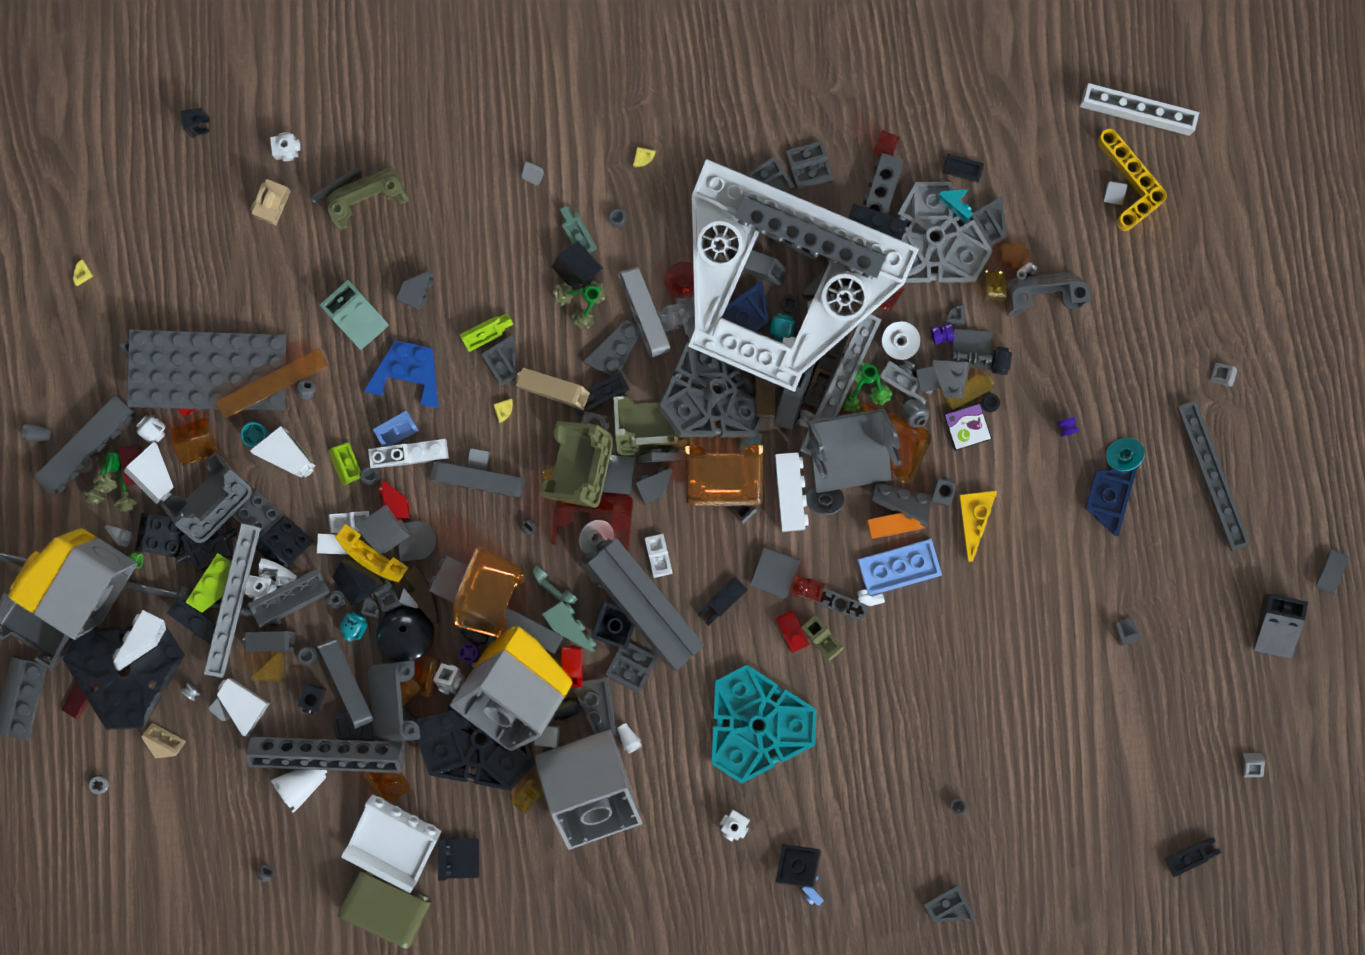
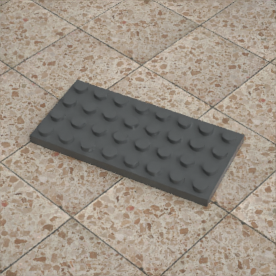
(200, 368)

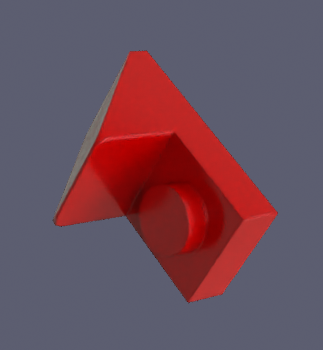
(792, 631)

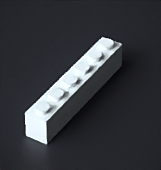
(1139, 109)

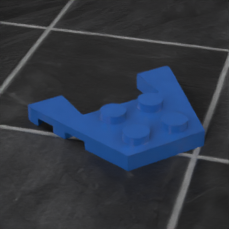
(409, 364)

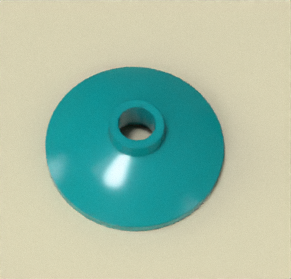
(1125, 448)

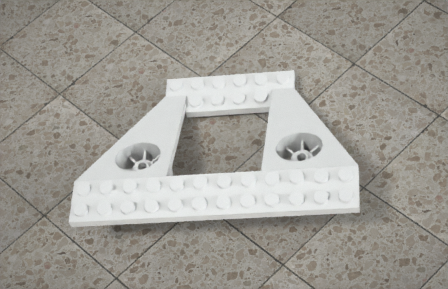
(716, 203)

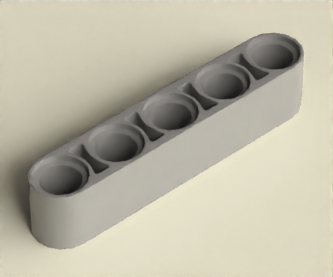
(644, 312)

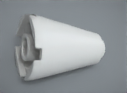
(298, 786)

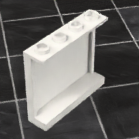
(391, 843)

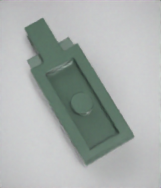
(576, 229)

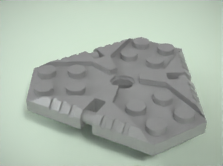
(960, 250)

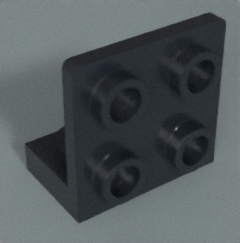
(158, 535)
(284, 543)
(458, 858)

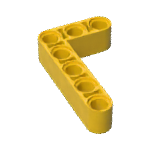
(1133, 178)

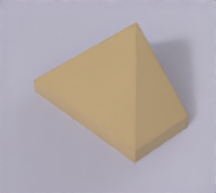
(162, 742)

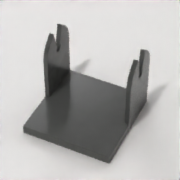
(853, 450)

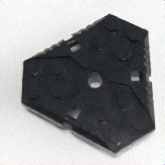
(126, 700)
(454, 752)

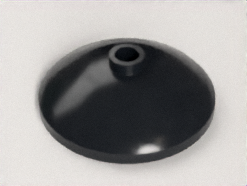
(409, 644)

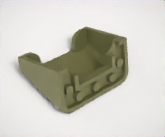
(381, 181)
(644, 428)
(579, 464)
(384, 909)

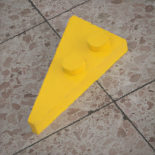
(975, 512)

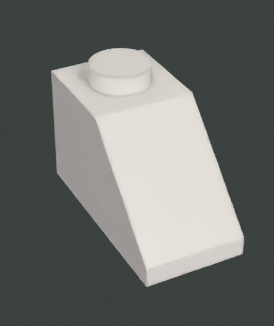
(549, 737)

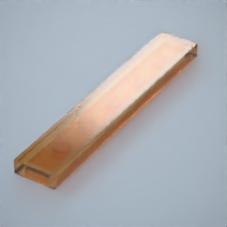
(271, 383)

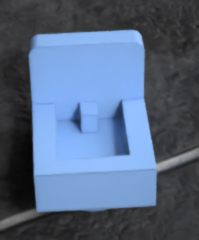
(812, 896)

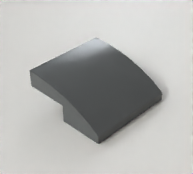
(809, 165)
(619, 475)
(383, 530)
(775, 572)
(631, 667)

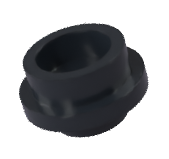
(990, 402)

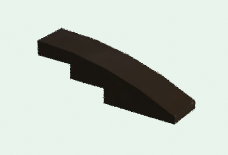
(824, 373)

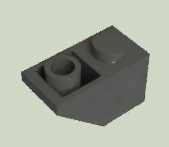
(414, 290)
(654, 487)

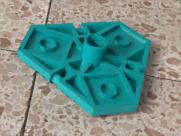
(745, 698)

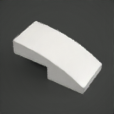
(337, 521)
(328, 545)
(658, 555)
(281, 574)

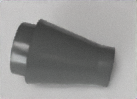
(35, 433)

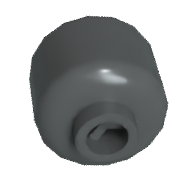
(914, 413)

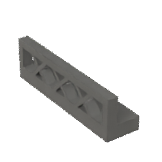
(287, 600)

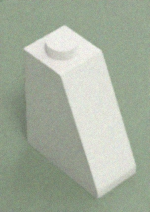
(151, 474)
(242, 705)

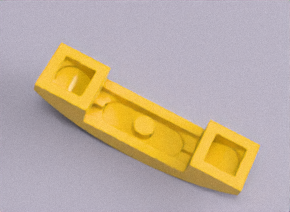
(368, 557)

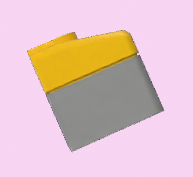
(72, 582)
(513, 689)

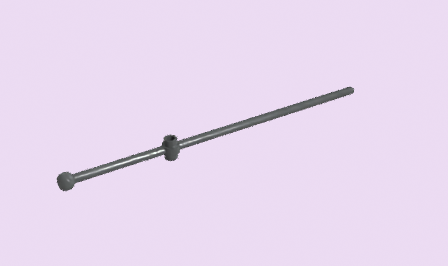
(184, 592)

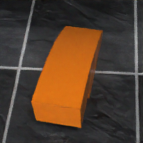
(892, 525)

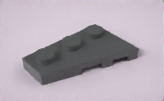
(615, 350)
(907, 501)
(597, 704)

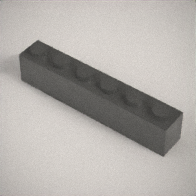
(85, 445)

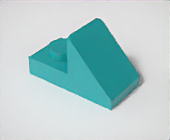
(952, 201)

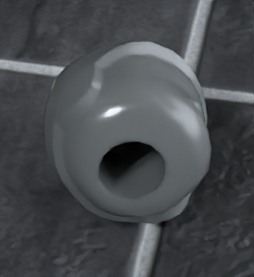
(305, 389)

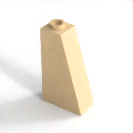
(552, 388)

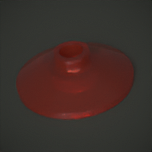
(677, 273)

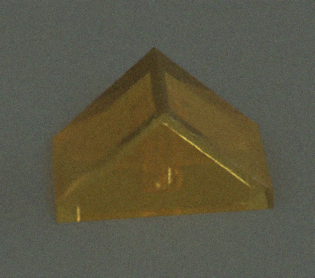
(994, 286)
(272, 670)
(527, 796)

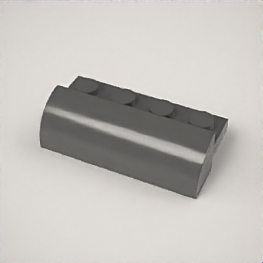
(20, 697)

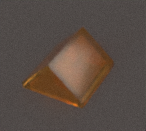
(194, 441)
(425, 671)
(387, 785)

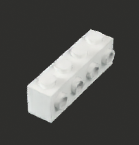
(790, 492)

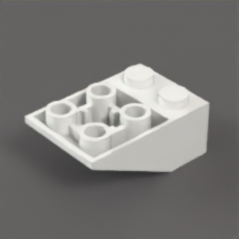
(142, 638)

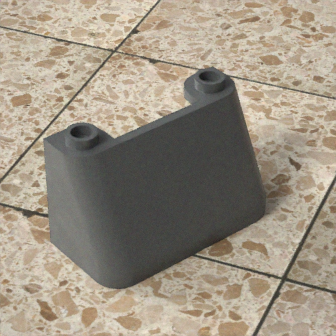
(211, 502)
(387, 703)

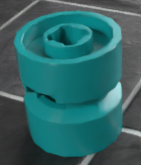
(253, 434)

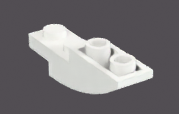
(408, 453)

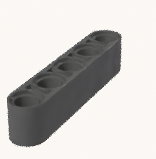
(477, 479)
(344, 683)

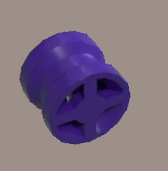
(1067, 426)
(466, 650)

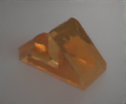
(408, 691)

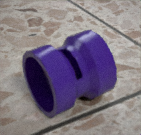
(942, 333)

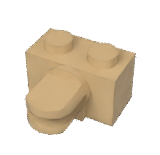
(270, 202)

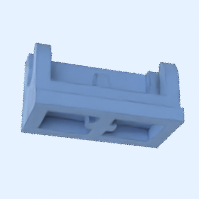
(396, 429)

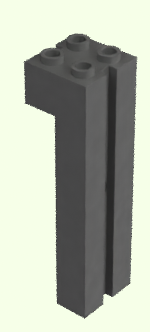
(447, 586)
(641, 602)

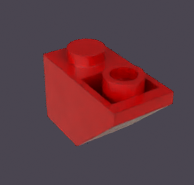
(395, 500)
(573, 664)

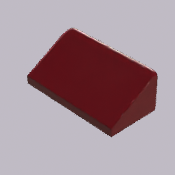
(127, 455)
(76, 702)

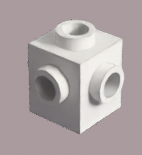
(285, 146)
(259, 586)
(449, 679)
(734, 818)

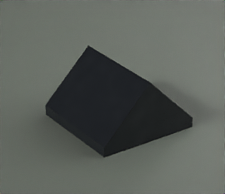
(576, 266)
(356, 581)
(612, 626)

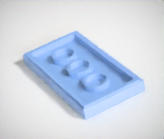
(899, 567)

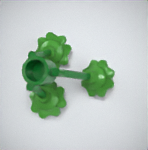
(879, 394)

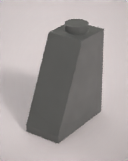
(764, 267)
(269, 641)

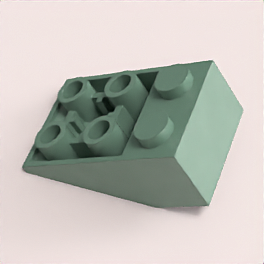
(354, 315)
(563, 622)

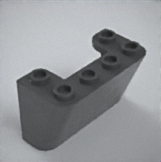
(1074, 290)
(32, 631)

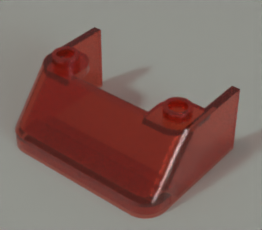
(614, 504)

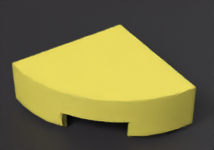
(643, 157)
(81, 273)
(503, 409)

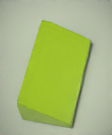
(345, 463)

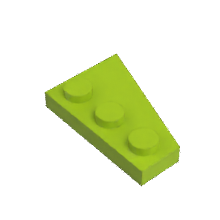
(211, 585)

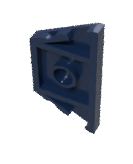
(749, 309)
(1110, 497)

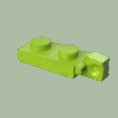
(485, 331)

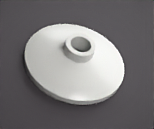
(907, 333)
(602, 532)

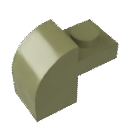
(822, 638)

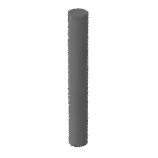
(336, 184)

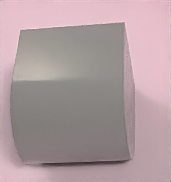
(588, 789)

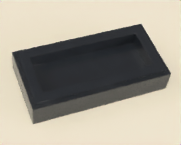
(963, 168)

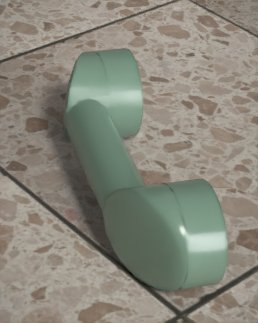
(540, 576)

